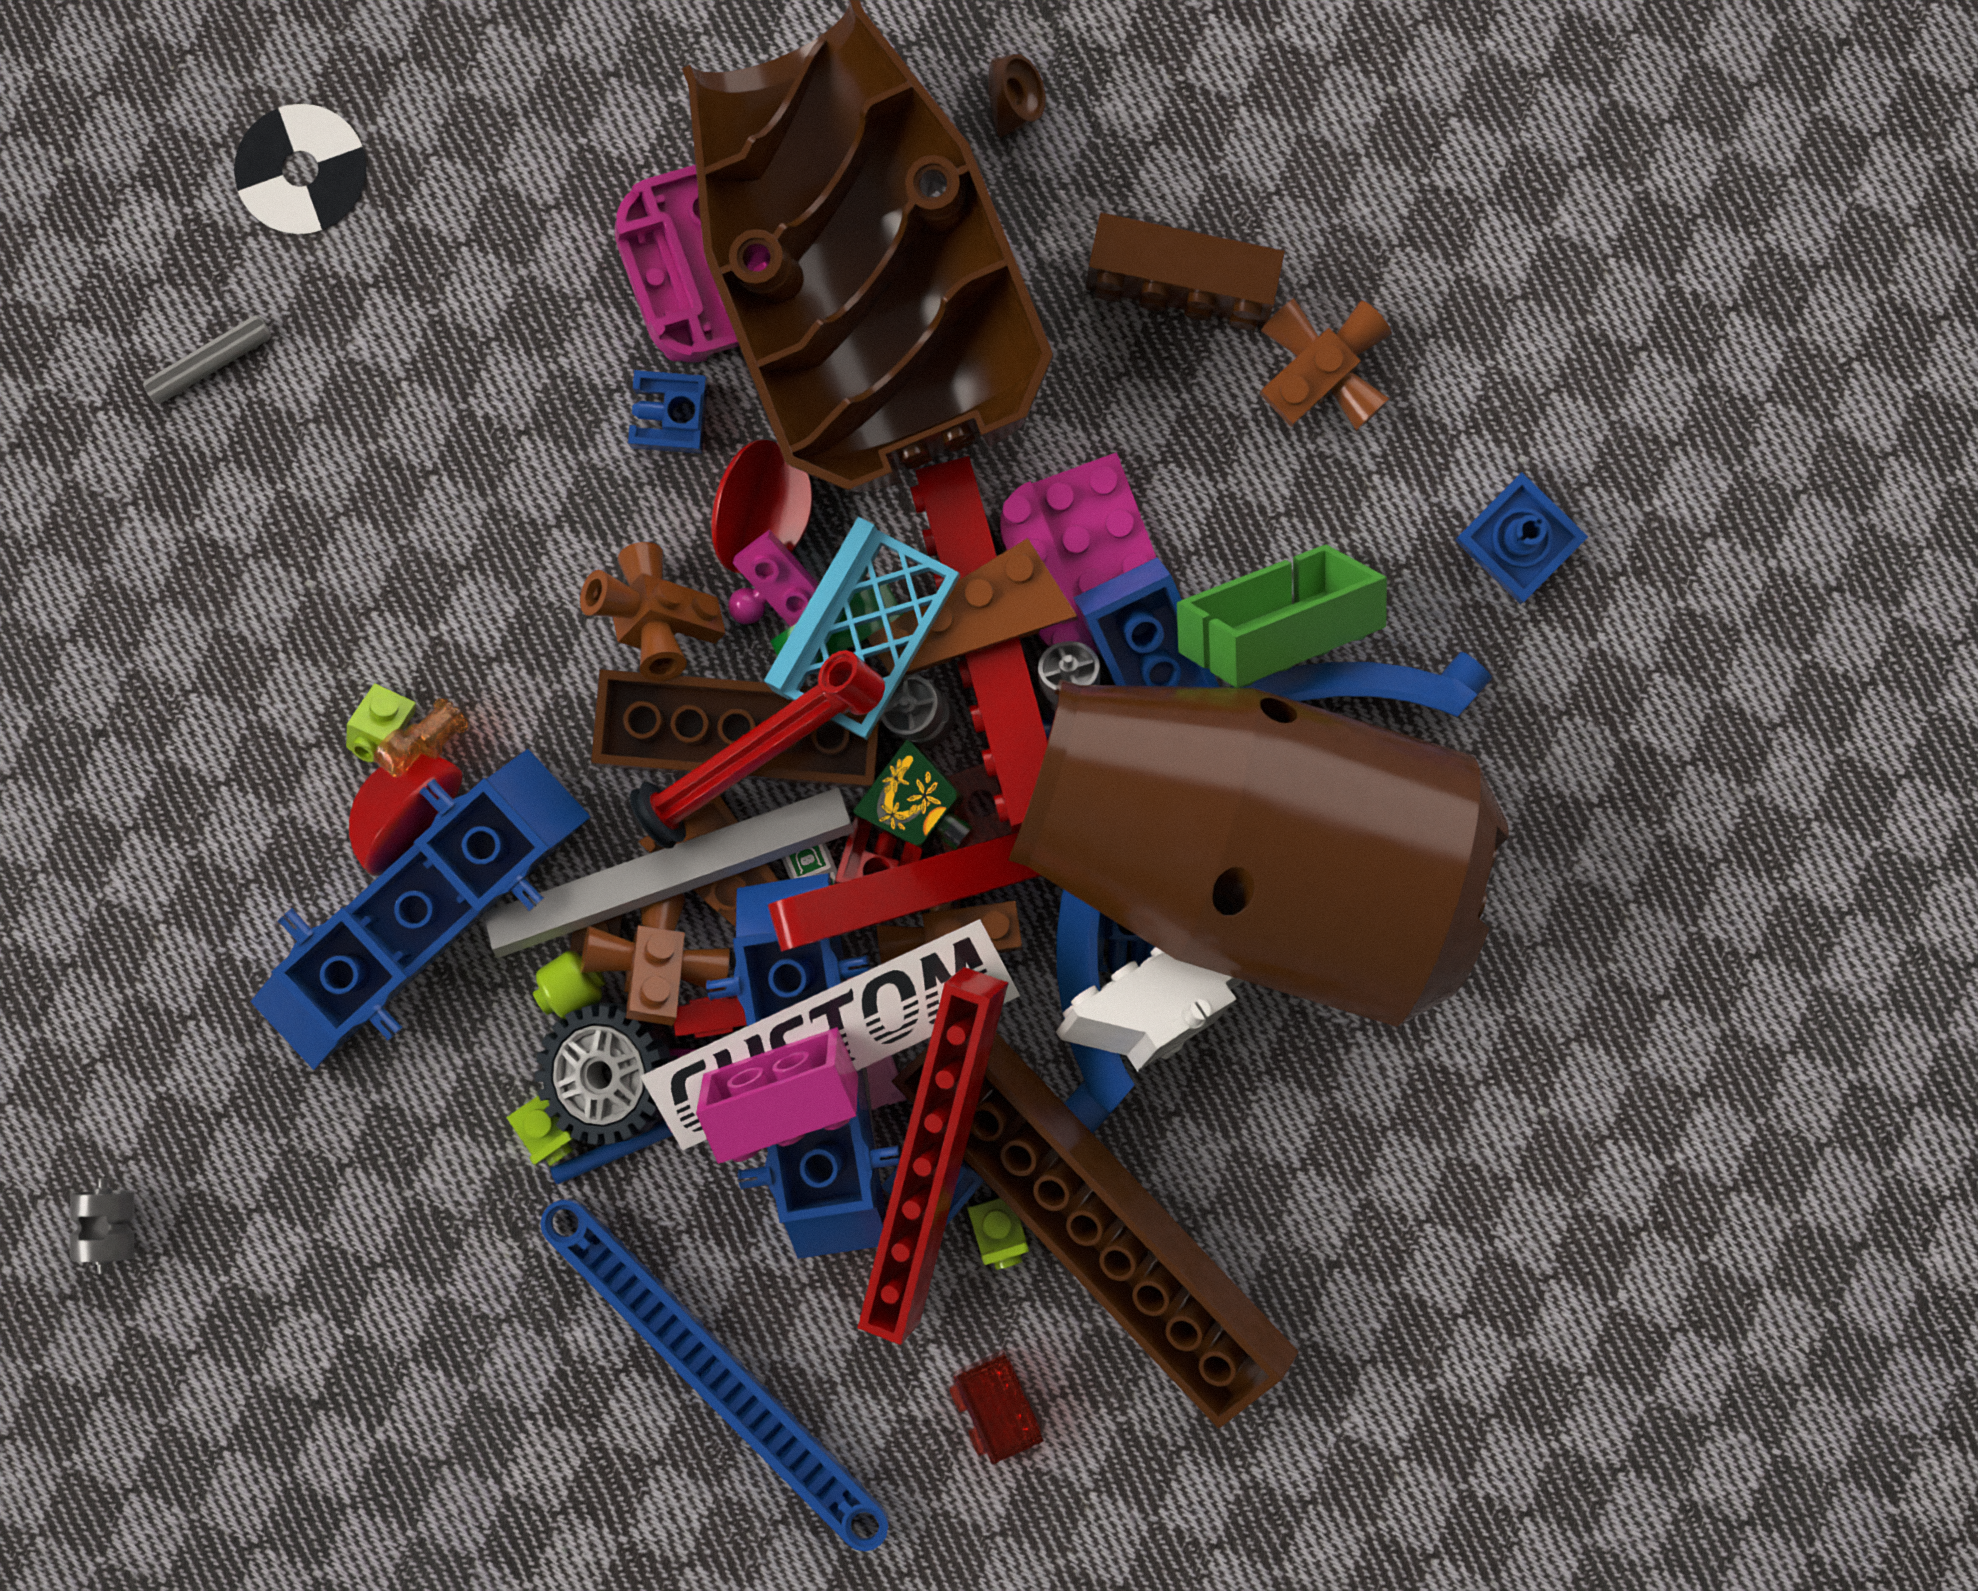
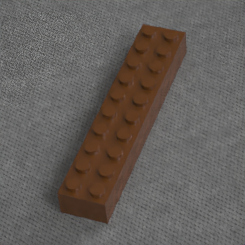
(1117, 1239)

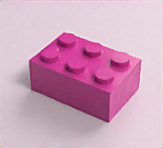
(778, 1096)

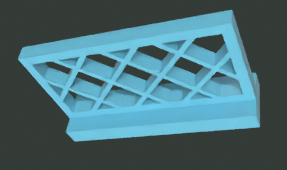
(833, 599)

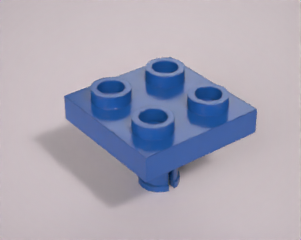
(1521, 538)

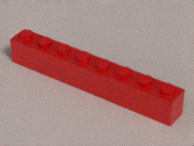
(998, 675)
(932, 1154)

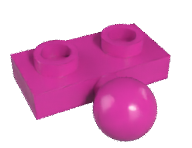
(776, 580)

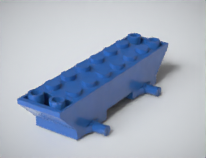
(417, 907)
(830, 1178)

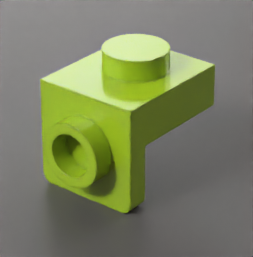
(375, 719)

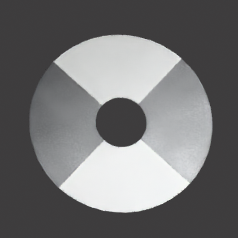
(306, 207)

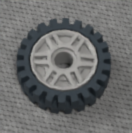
(575, 1077)

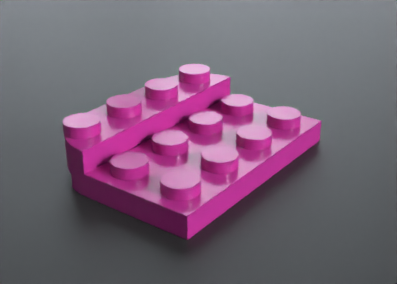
(667, 267)
(1082, 530)

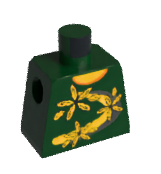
(915, 801)

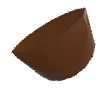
(1014, 93)

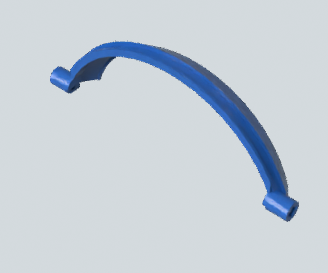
(1078, 923)

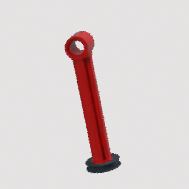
(842, 686)

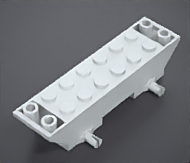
(1148, 1009)

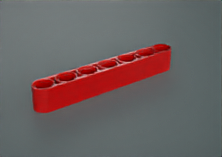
(896, 892)

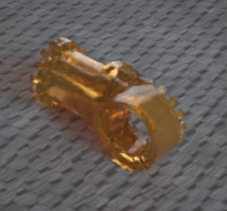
(428, 737)

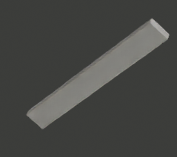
(669, 872)

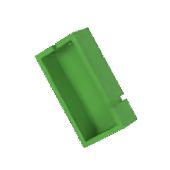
(1254, 628)

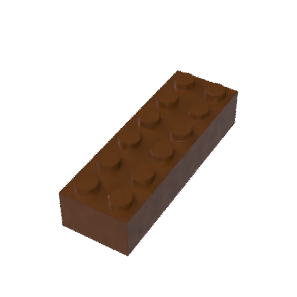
(690, 719)

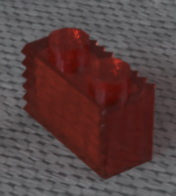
(996, 1406)

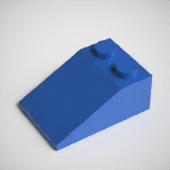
(1137, 629)

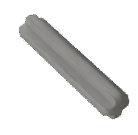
(207, 359)

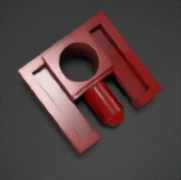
(858, 862)
(709, 1017)

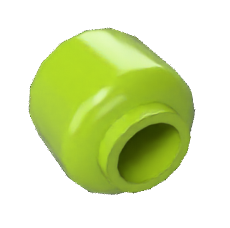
(565, 987)

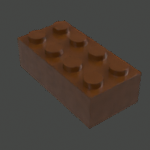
(1183, 271)

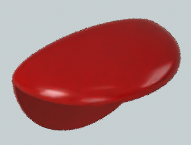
(757, 496)
(392, 812)

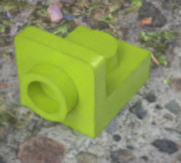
(540, 1132)
(998, 1233)

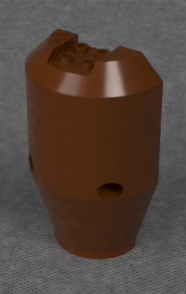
(882, 310)
(1325, 842)

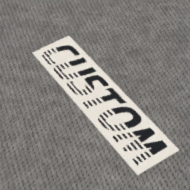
(873, 1011)

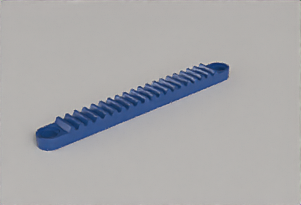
(715, 1374)

